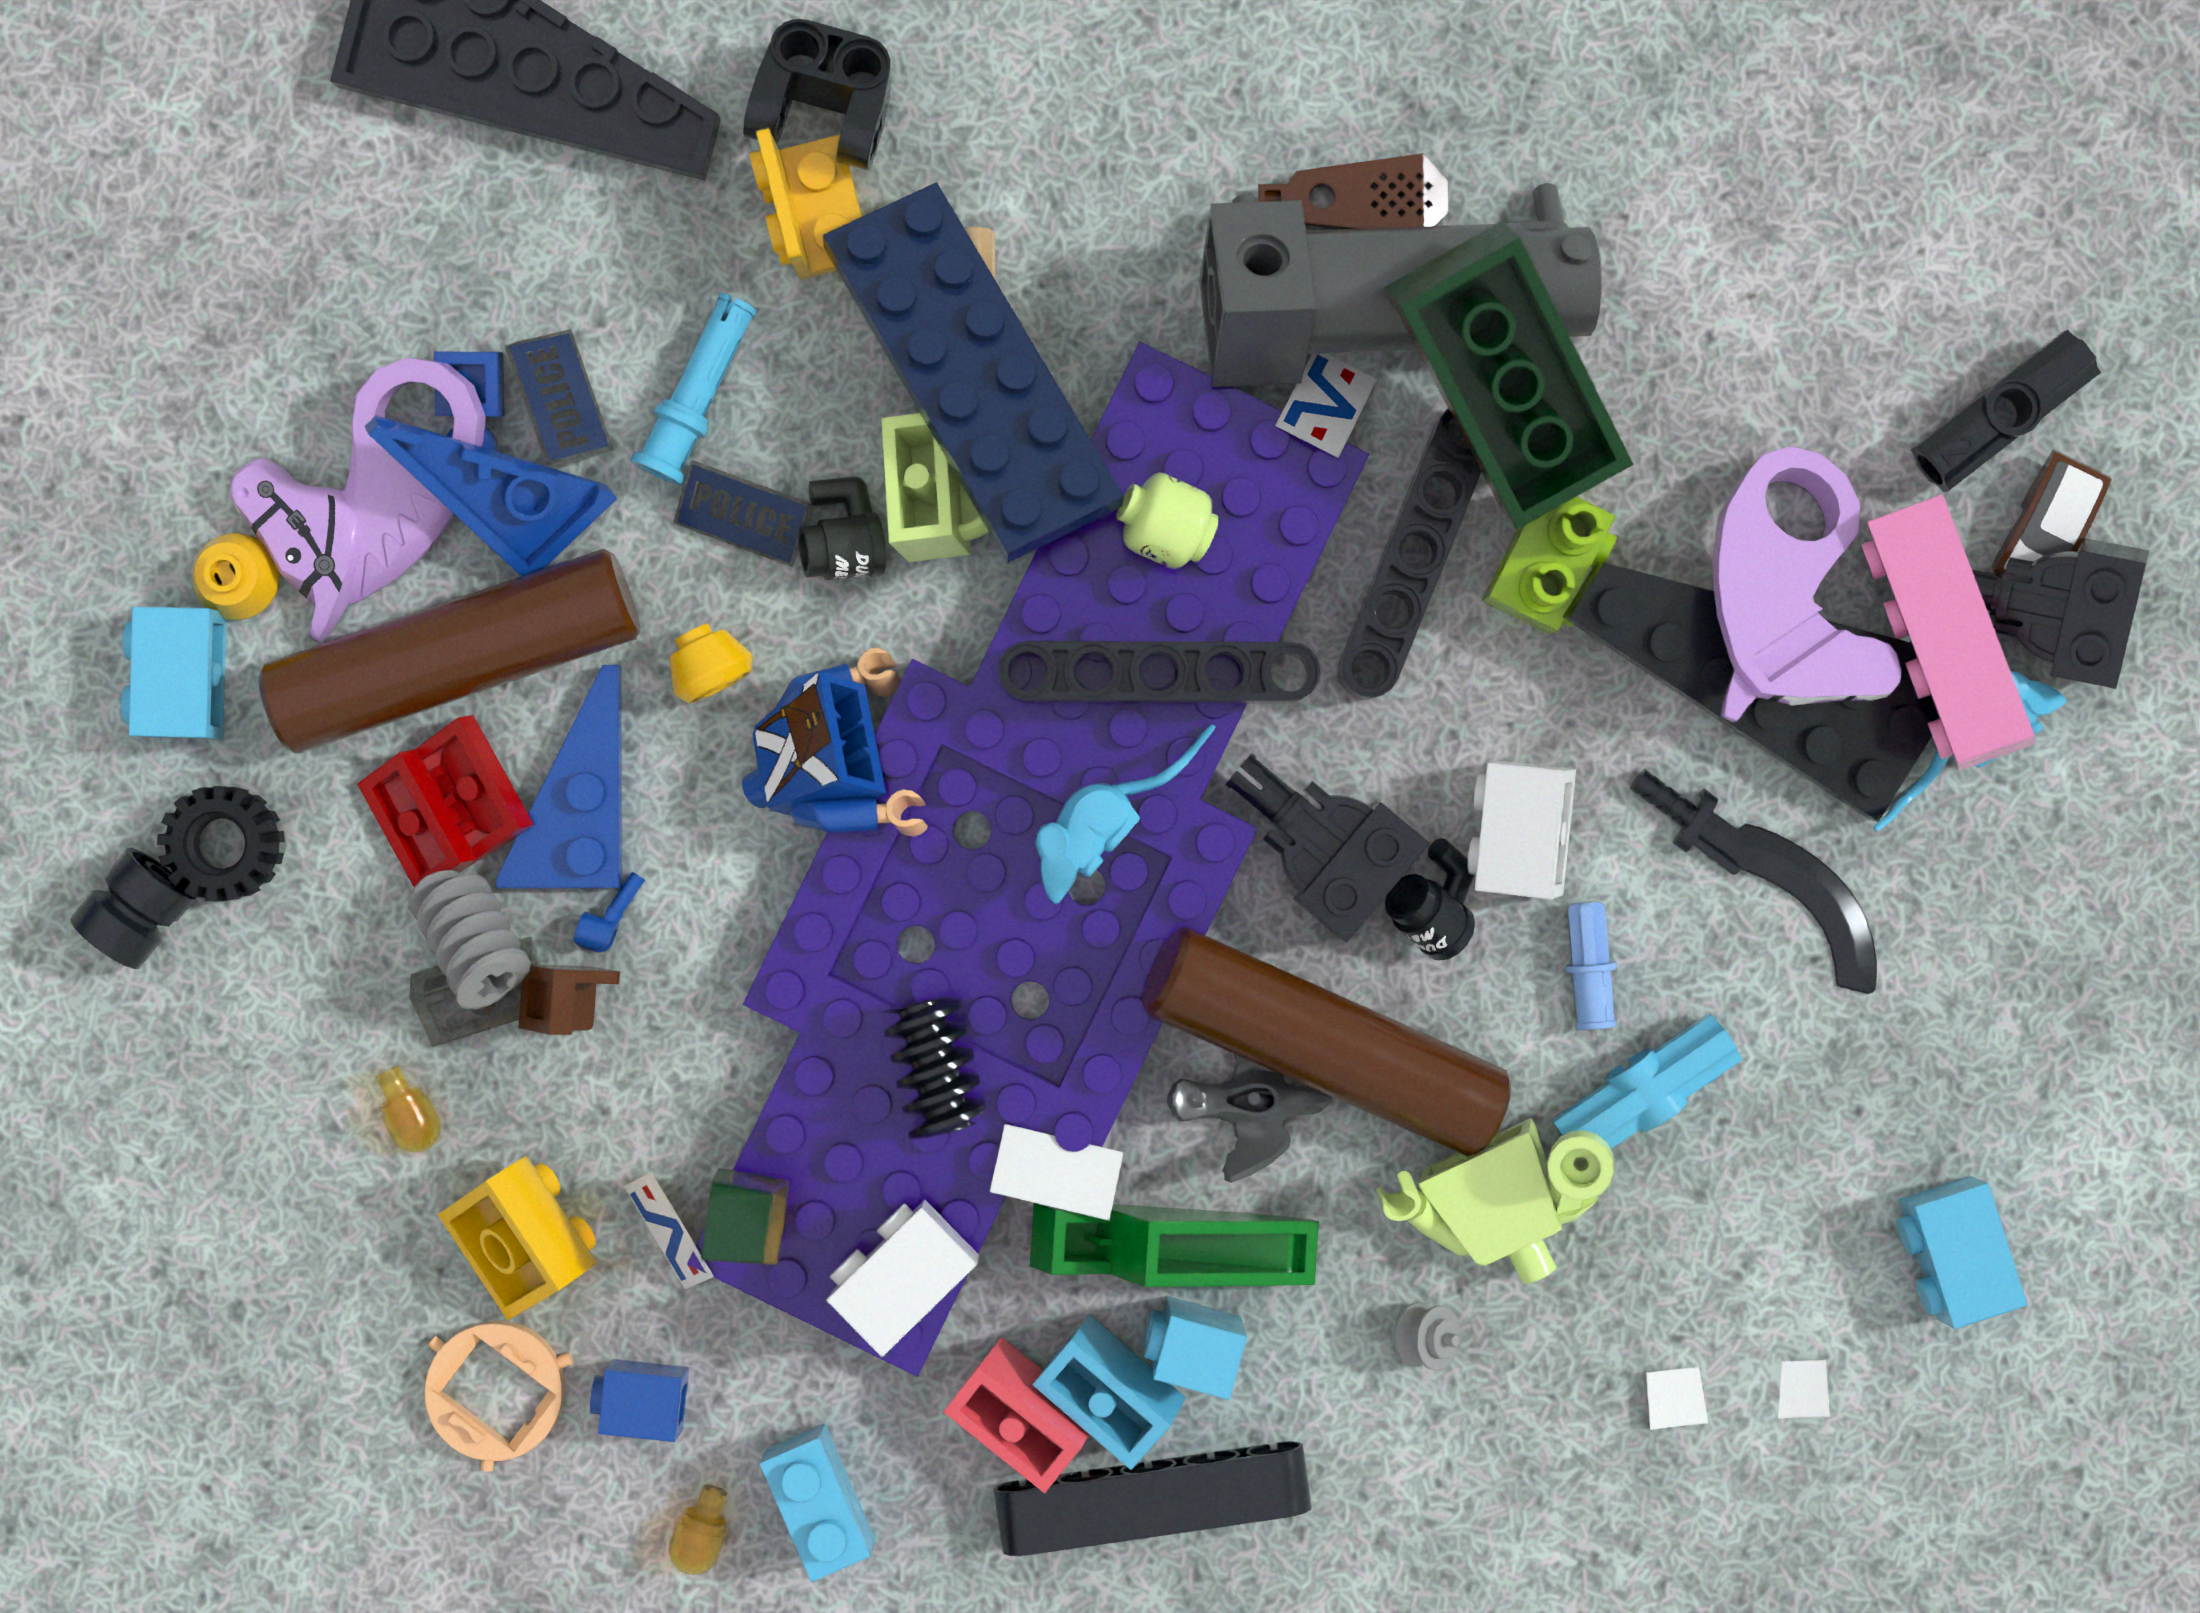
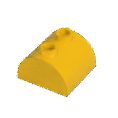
(520, 1236)

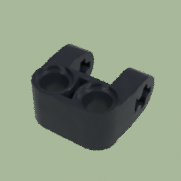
(823, 85)

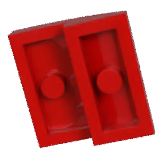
(445, 801)

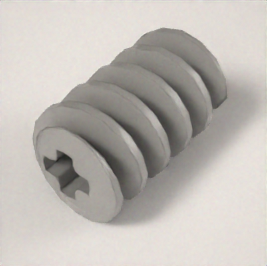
(469, 937)

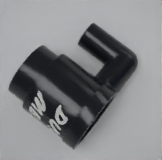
(1435, 914)

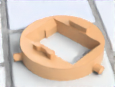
(465, 1430)

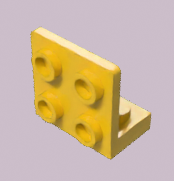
(809, 196)

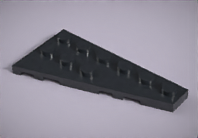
(523, 73)
(1673, 633)

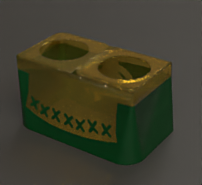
(745, 1218)

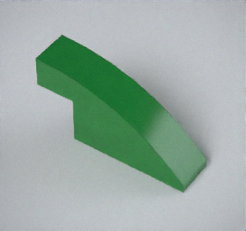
(1176, 1246)

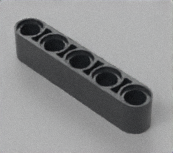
(1397, 578)
(1190, 662)
(1154, 1501)

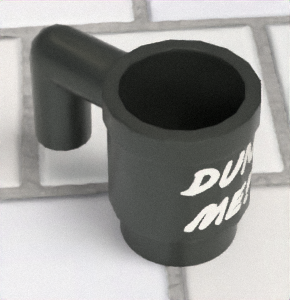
(844, 544)

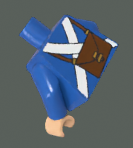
(823, 755)

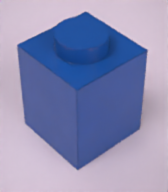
(640, 1400)

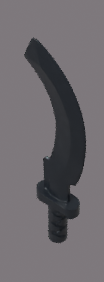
(1781, 864)

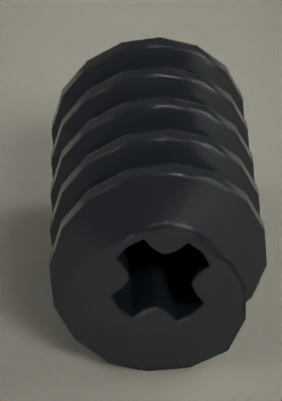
(935, 1066)

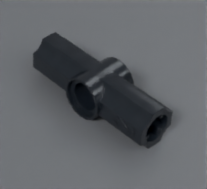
(2034, 390)

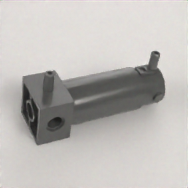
(1298, 292)

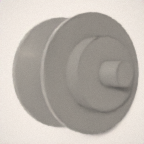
(1427, 1336)

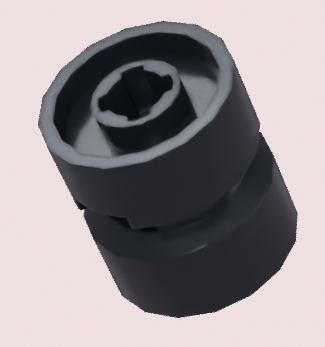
(126, 918)

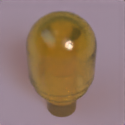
(408, 1113)
(699, 1533)

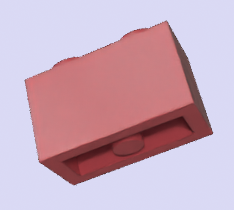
(1015, 1418)

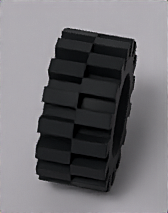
(184, 852)

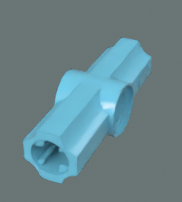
(1653, 1085)

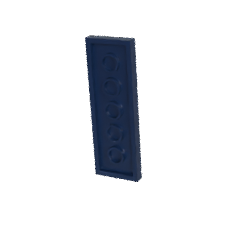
(972, 372)

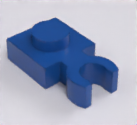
(486, 373)

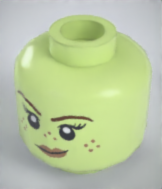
(1167, 520)

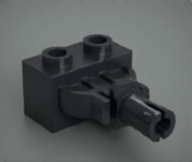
(2071, 607)
(1340, 854)

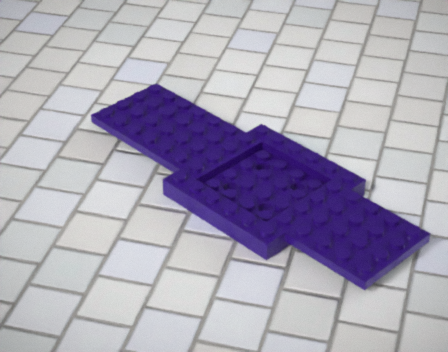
(963, 748)

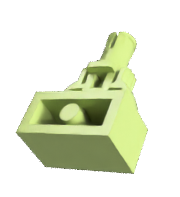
(924, 498)

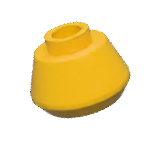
(242, 591)
(707, 663)

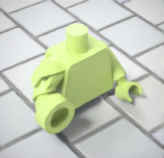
(1505, 1196)

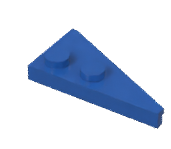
(508, 502)
(579, 804)

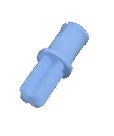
(1591, 965)

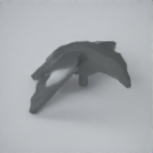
(1256, 1105)

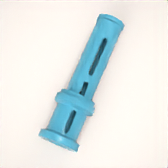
(683, 416)

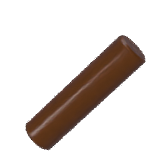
(448, 651)
(1326, 1042)

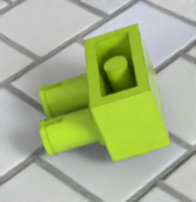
(1550, 563)

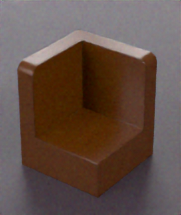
(561, 997)

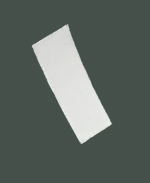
(1678, 1395)

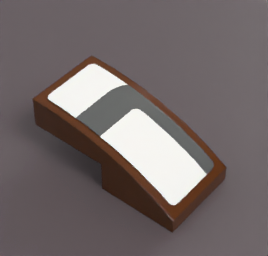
(2055, 511)

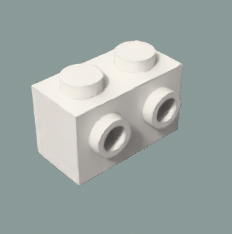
(1522, 829)
(901, 1276)

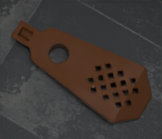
(1354, 194)

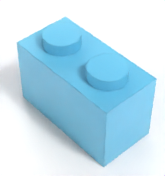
(175, 673)
(1960, 1253)
(1195, 1347)
(1109, 1392)
(818, 1502)

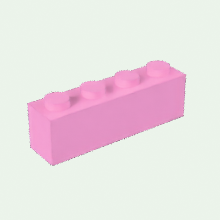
(1950, 633)

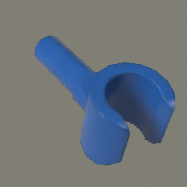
(599, 932)

